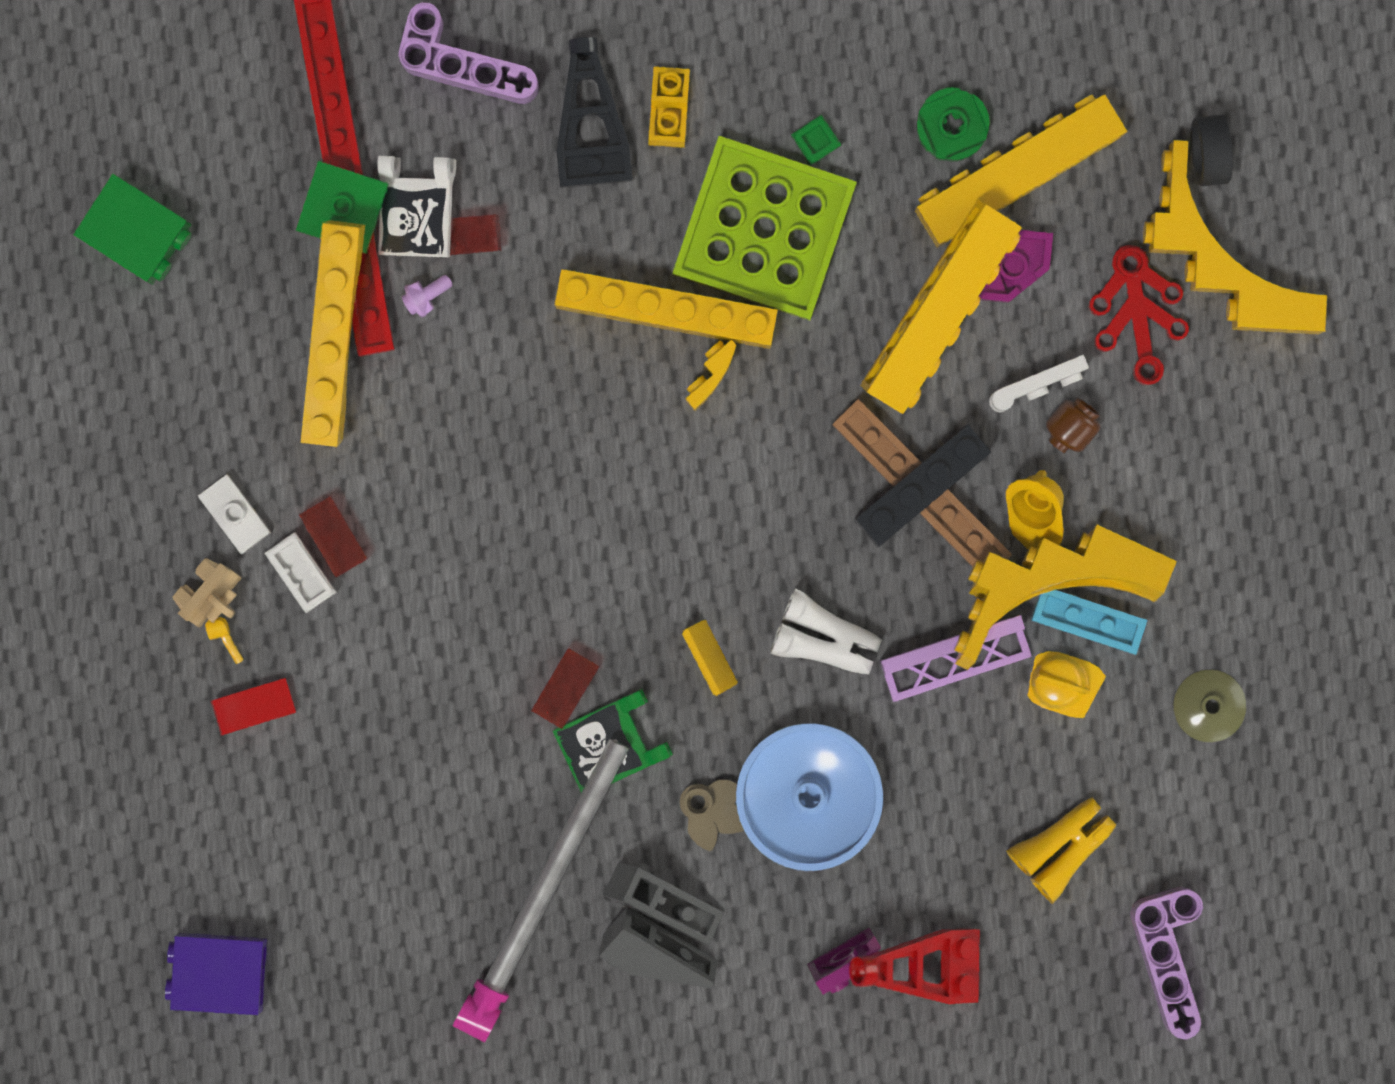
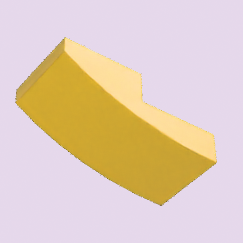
(669, 107)
(717, 365)

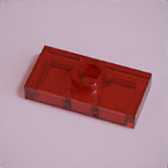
(475, 235)
(565, 688)

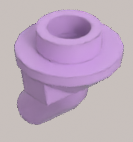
(419, 299)

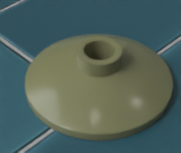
(1191, 702)

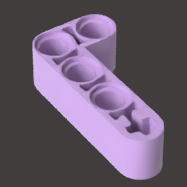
(471, 62)
(1172, 963)

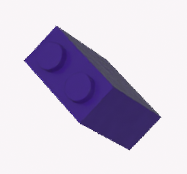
(216, 973)

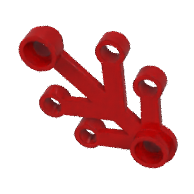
(1138, 309)

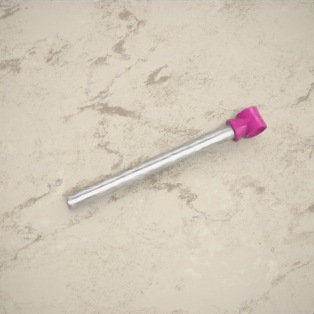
(482, 1008)

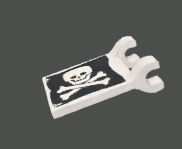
(416, 210)

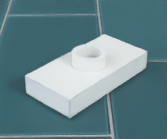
(234, 514)
(300, 572)

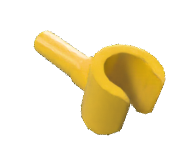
(221, 629)

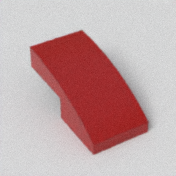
(253, 706)

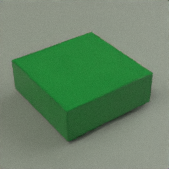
(816, 140)

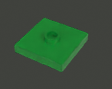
(341, 197)

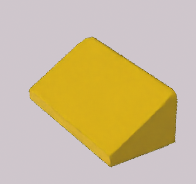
(709, 657)

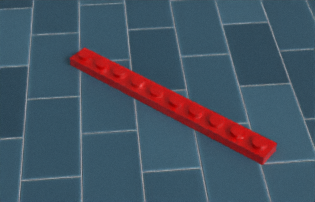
(341, 149)

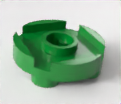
(943, 143)

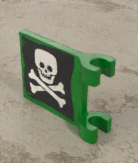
(586, 738)

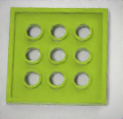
(765, 170)

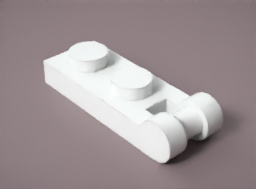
(1036, 385)

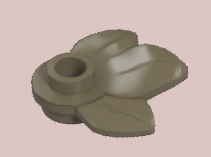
(715, 816)

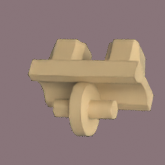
(211, 597)

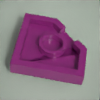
(1020, 267)
(839, 958)

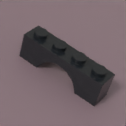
(922, 486)

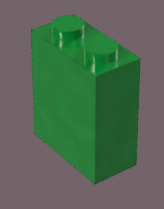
(134, 230)

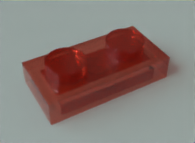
(333, 537)

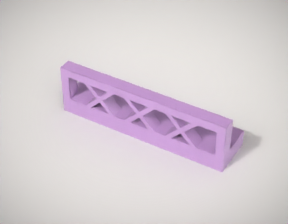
(945, 647)

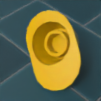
(1035, 509)
(1064, 683)

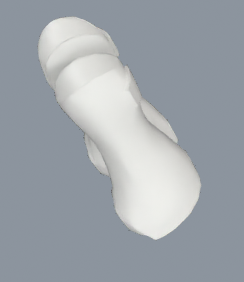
(807, 613)

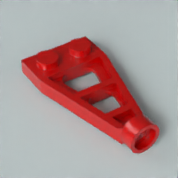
(958, 967)

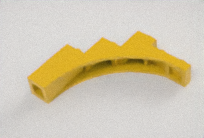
(1256, 302)
(1103, 562)

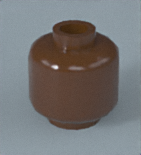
(1073, 425)

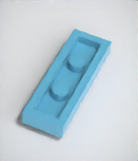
(1089, 620)

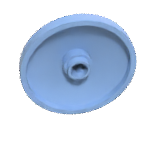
(809, 797)

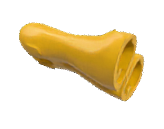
(1034, 852)

